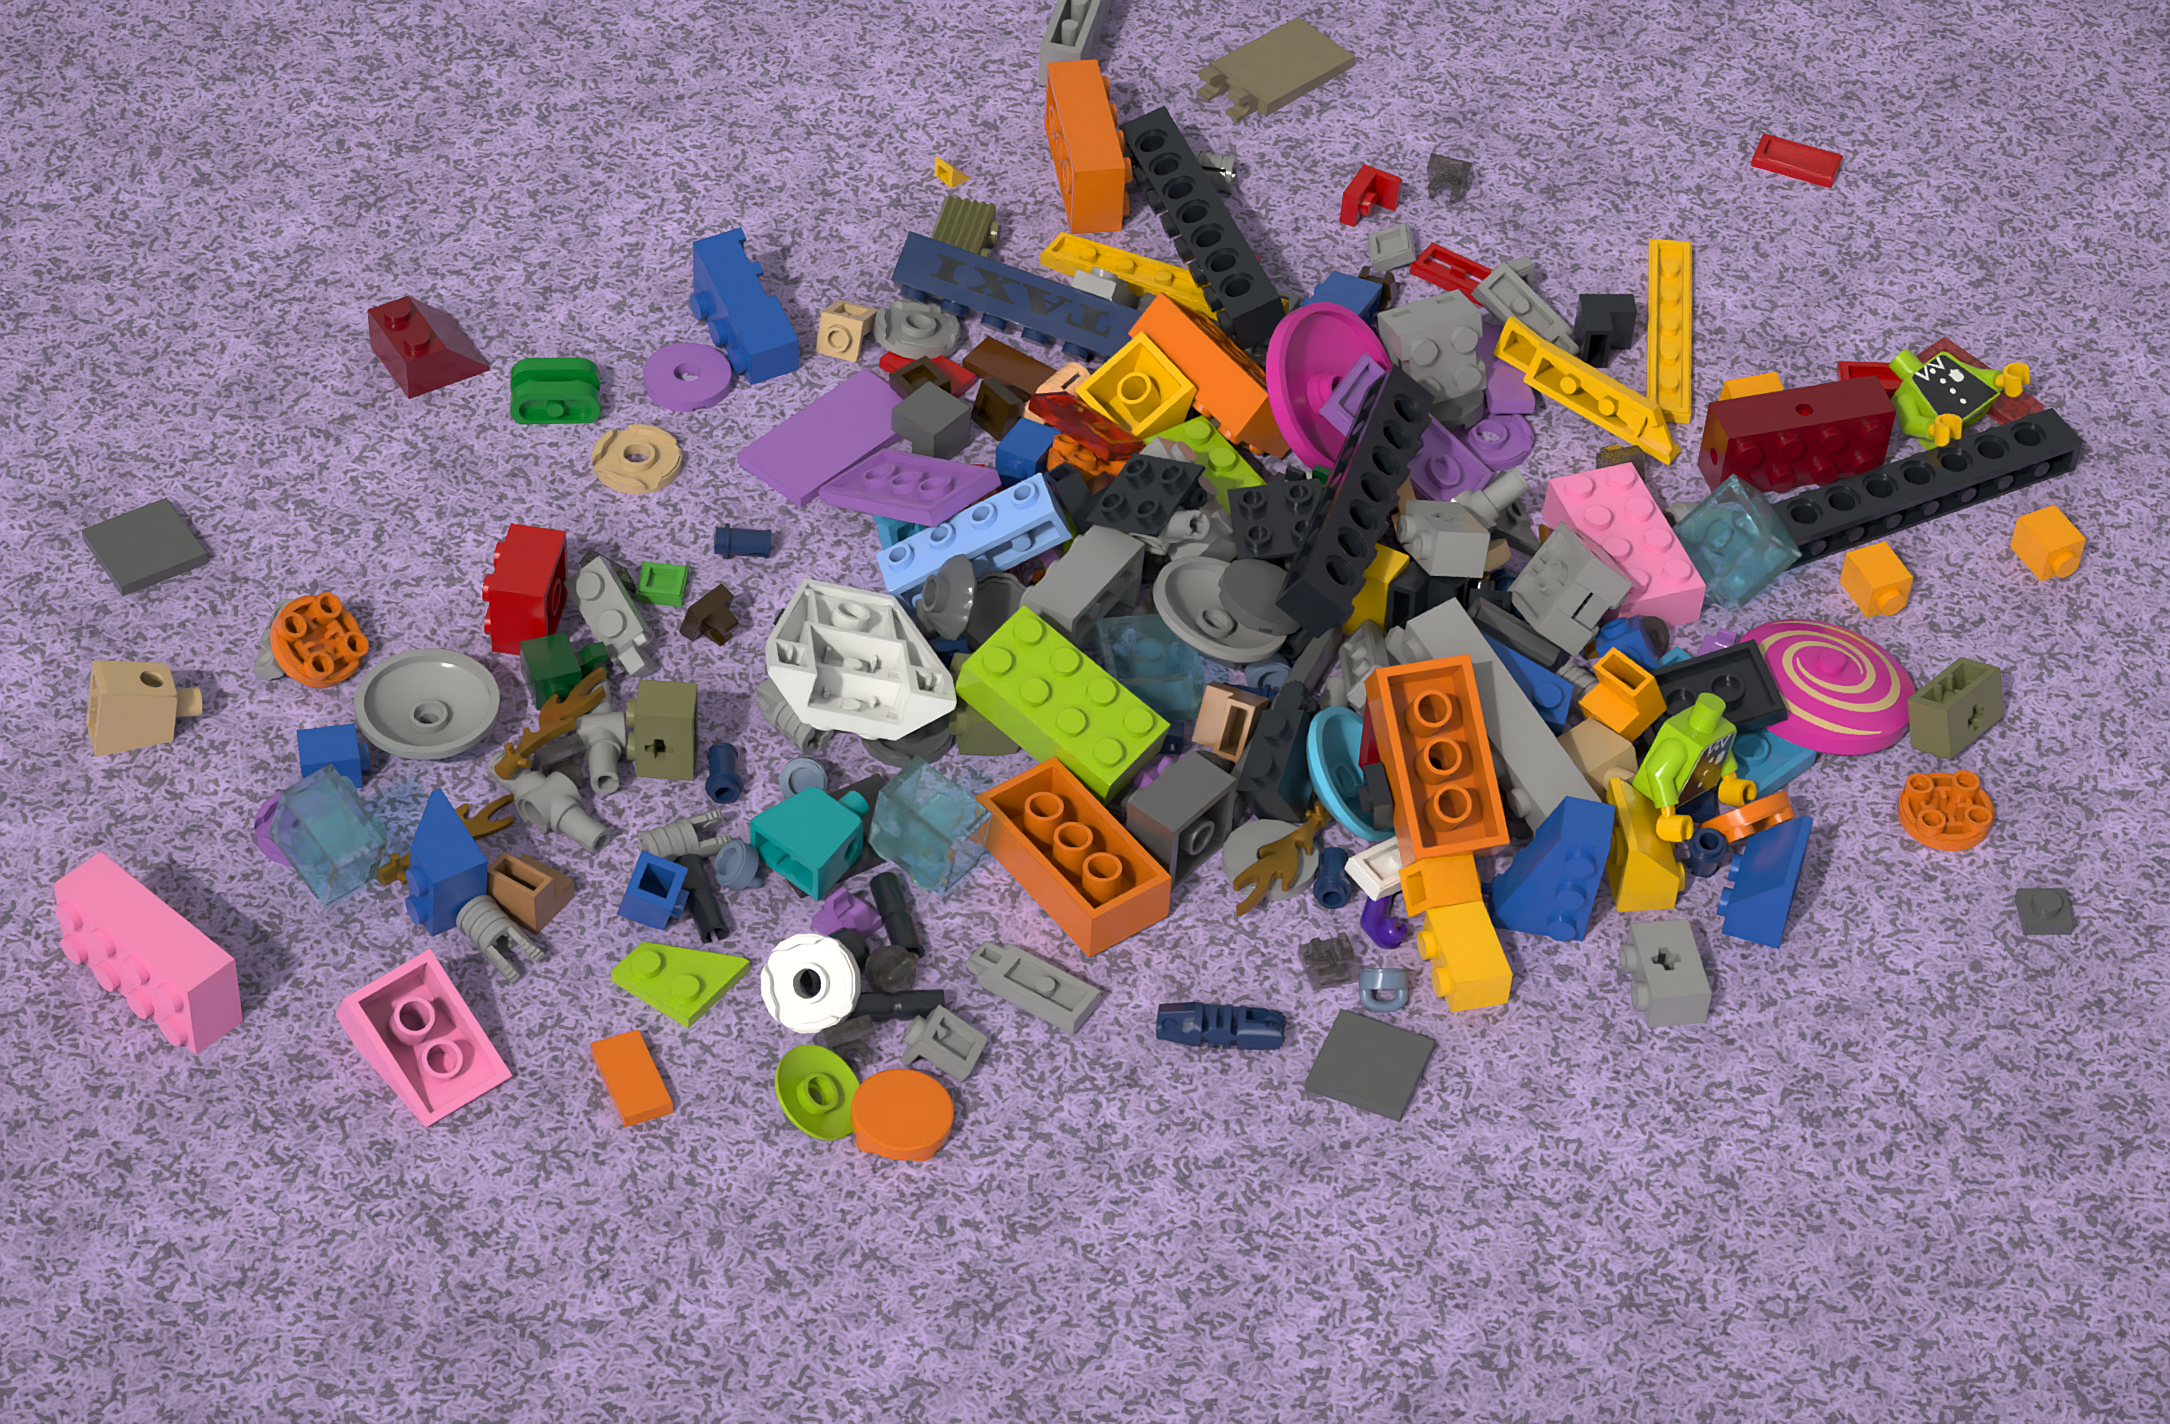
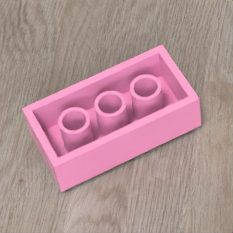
(1623, 519)
(147, 953)

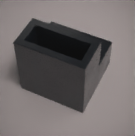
(1603, 325)
(1076, 495)
(1418, 592)

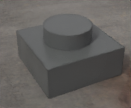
(2044, 911)

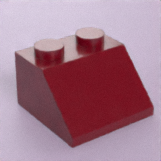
(422, 346)

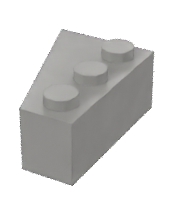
(1089, 582)

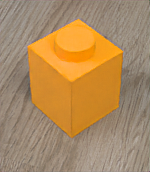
(2048, 543)
(1876, 580)
(1439, 883)

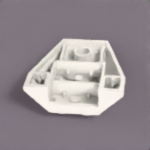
(856, 663)

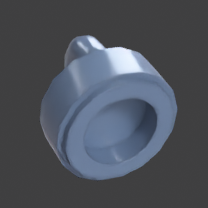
(1268, 671)
(801, 774)
(738, 866)
(1383, 979)

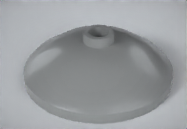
(1191, 608)
(425, 688)

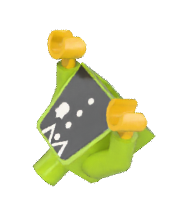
(1947, 395)
(1687, 761)

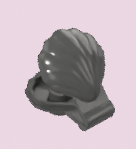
(965, 605)

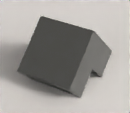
(933, 422)

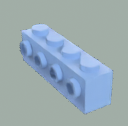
(990, 534)

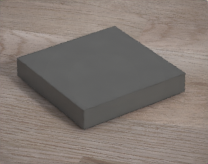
(144, 546)
(1370, 1065)

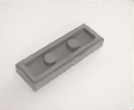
(1360, 657)

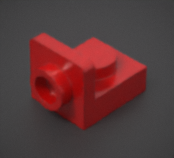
(1367, 190)

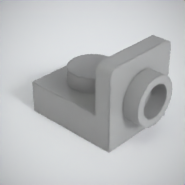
(944, 1042)

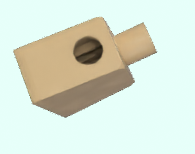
(135, 705)
(1600, 754)

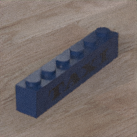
(1012, 299)

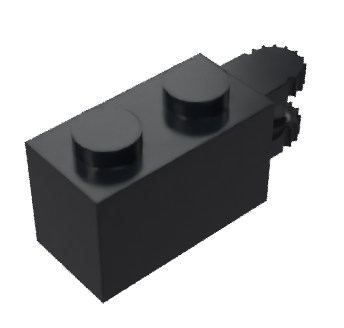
(1276, 770)

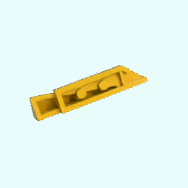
(1586, 390)

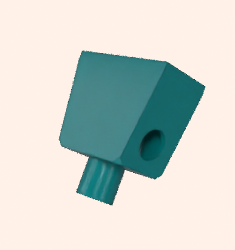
(811, 838)

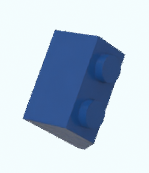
(444, 867)
(1765, 883)

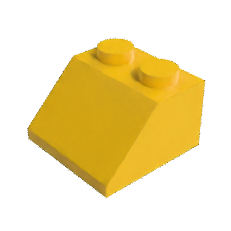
(1139, 389)
(1639, 861)

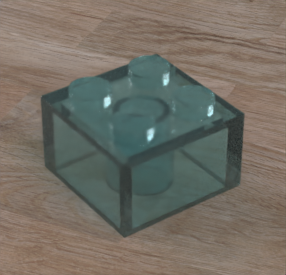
(1736, 543)
(1151, 664)
(929, 827)
(328, 835)

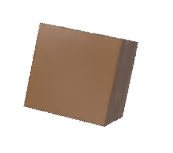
(1228, 719)
(528, 890)

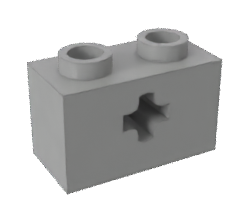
(1443, 538)
(1666, 973)

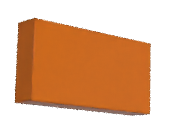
(631, 1078)

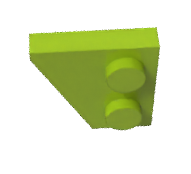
(678, 979)

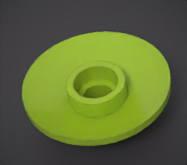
(816, 1091)

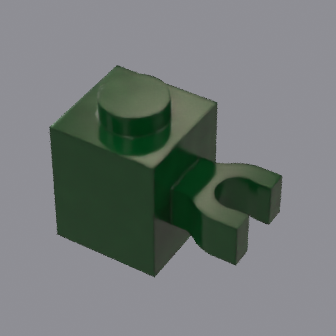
(554, 668)

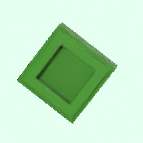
(662, 584)

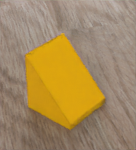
(949, 173)

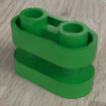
(555, 391)

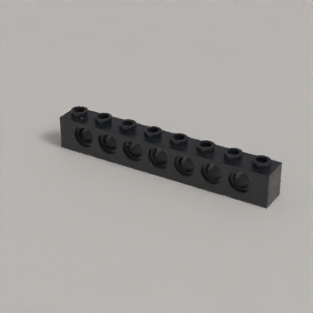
(1203, 229)
(1928, 485)
(1356, 503)

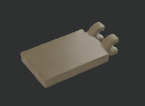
(1274, 69)

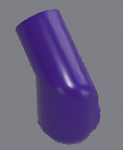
(1379, 927)

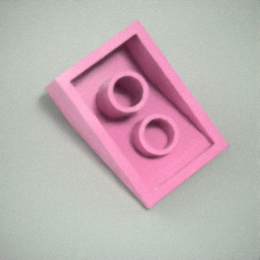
(423, 1039)

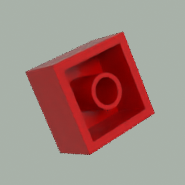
(526, 587)

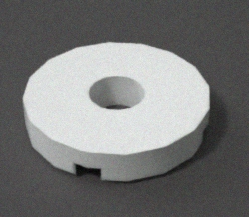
(838, 982)

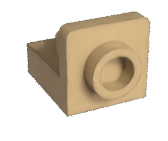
(843, 329)

